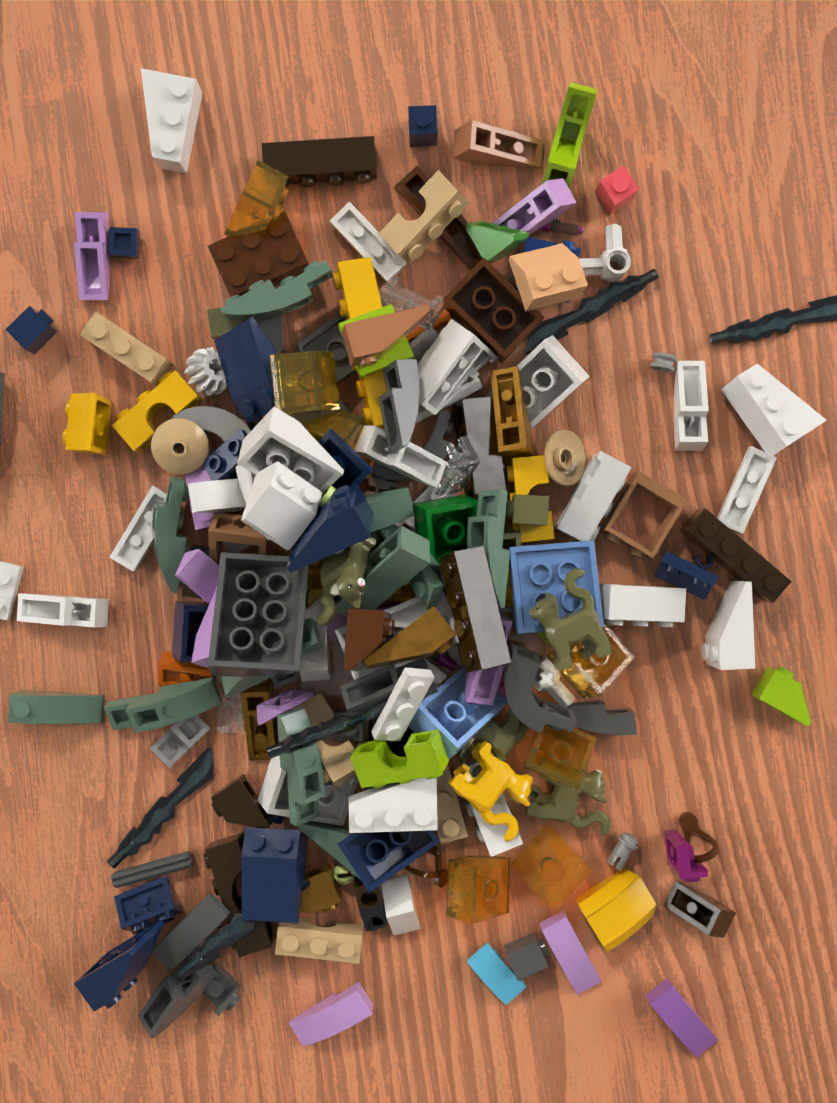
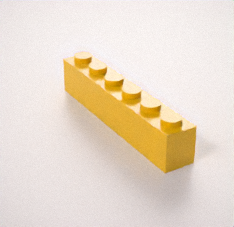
(359, 296)

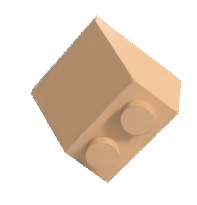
(548, 276)

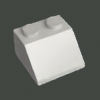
(281, 505)

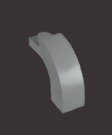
(214, 421)

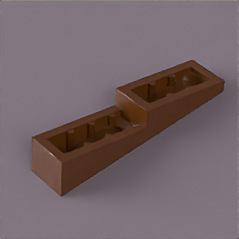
(455, 234)

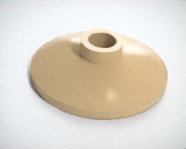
(184, 432)
(565, 457)

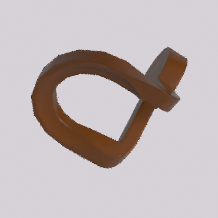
(689, 823)
(440, 876)

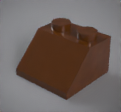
(365, 634)

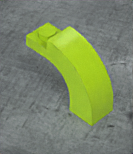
(570, 133)

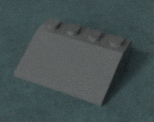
(257, 616)

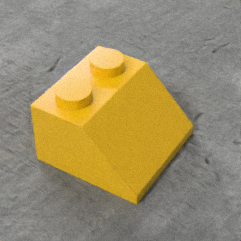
(87, 423)

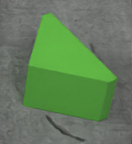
(494, 240)

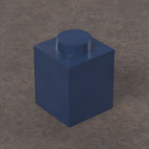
(422, 125)
(32, 329)

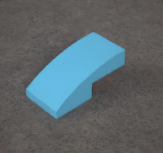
(496, 973)

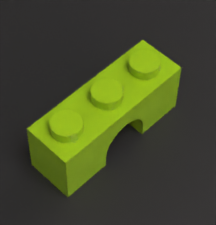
(378, 766)

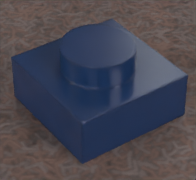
(123, 242)

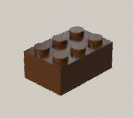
(259, 256)
(492, 310)

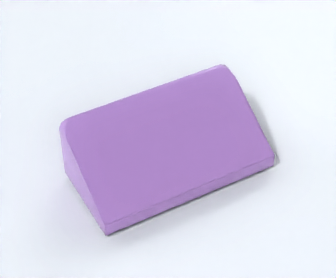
(199, 573)
(280, 704)

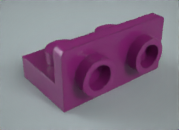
(681, 858)

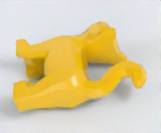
(488, 786)

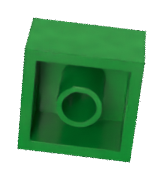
(445, 523)

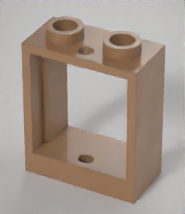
(659, 492)
(226, 528)

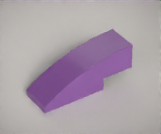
(681, 1017)

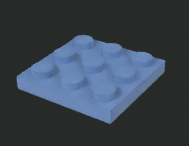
(543, 570)

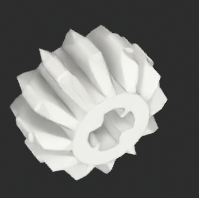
(206, 372)

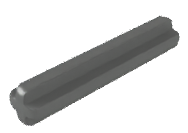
(152, 869)

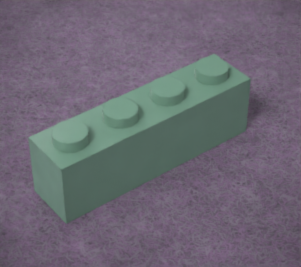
(390, 568)

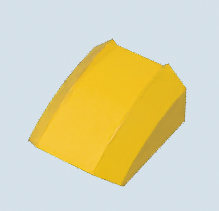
(617, 907)

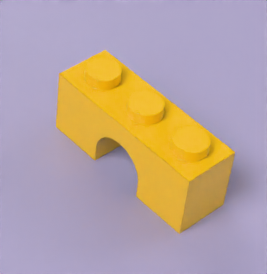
(137, 425)
(525, 474)

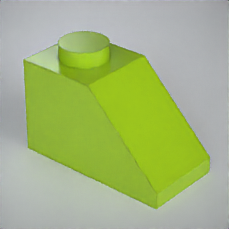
(783, 694)

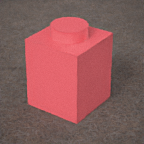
(616, 190)

